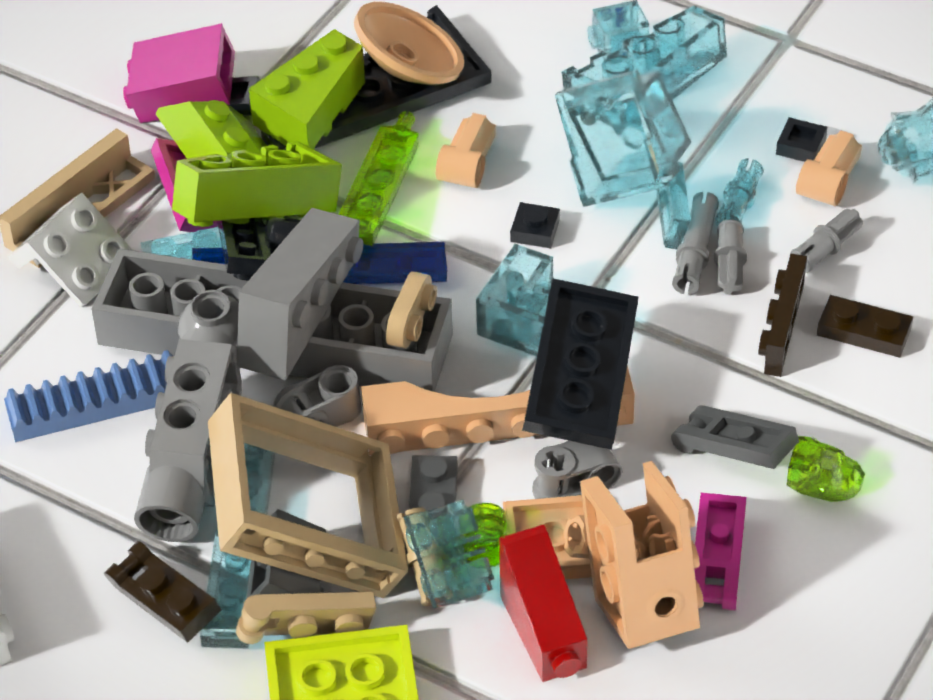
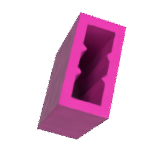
(179, 70)

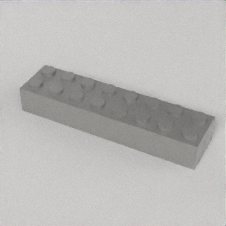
(149, 292)

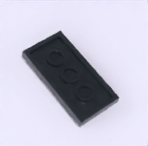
(581, 364)

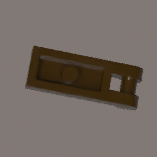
(163, 592)

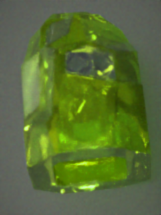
(823, 471)

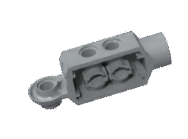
(179, 448)

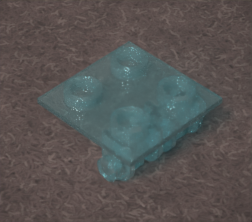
(441, 557)

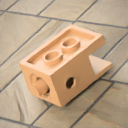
(643, 560)

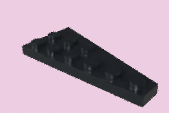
(387, 96)

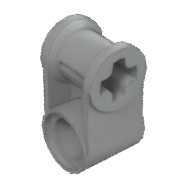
(325, 397)
(569, 465)

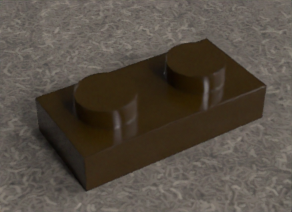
(865, 326)

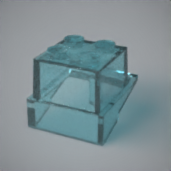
(622, 136)

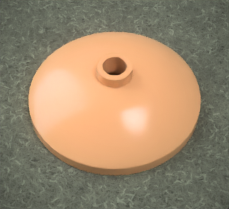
(408, 44)

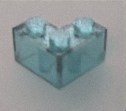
(516, 300)

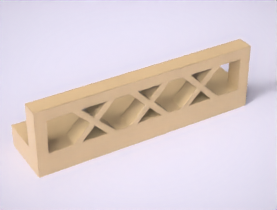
(89, 173)

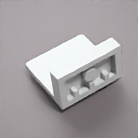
(74, 248)

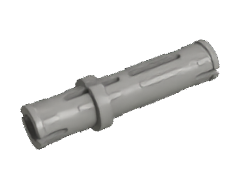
(693, 254)

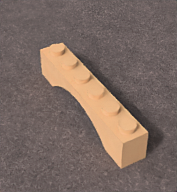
(424, 419)

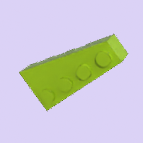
(255, 185)

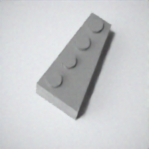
(293, 291)

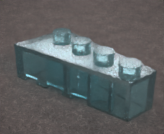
(679, 48)

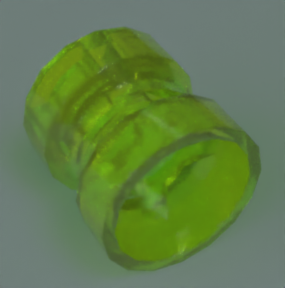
(492, 526)

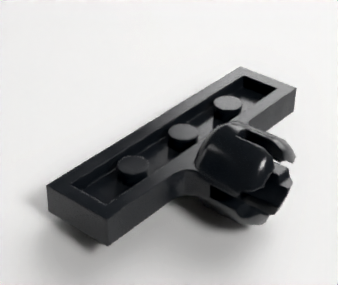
(252, 243)

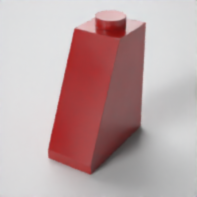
(541, 604)

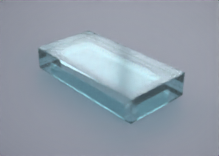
(674, 210)

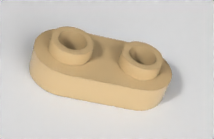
(408, 311)

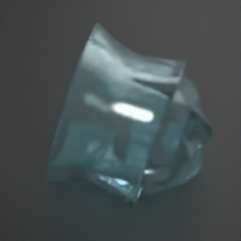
(909, 142)

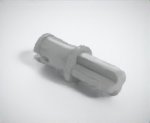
(829, 237)
(730, 256)

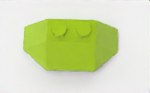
(209, 129)

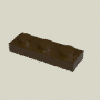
(782, 314)

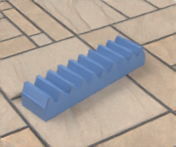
(86, 398)

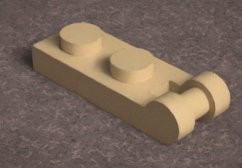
(304, 614)

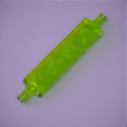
(381, 176)

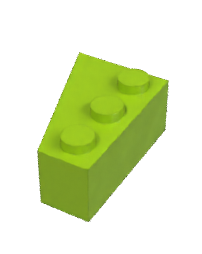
(309, 90)

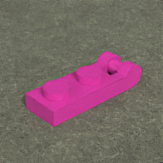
(720, 546)

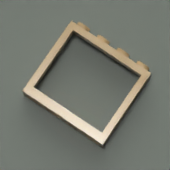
(291, 546)

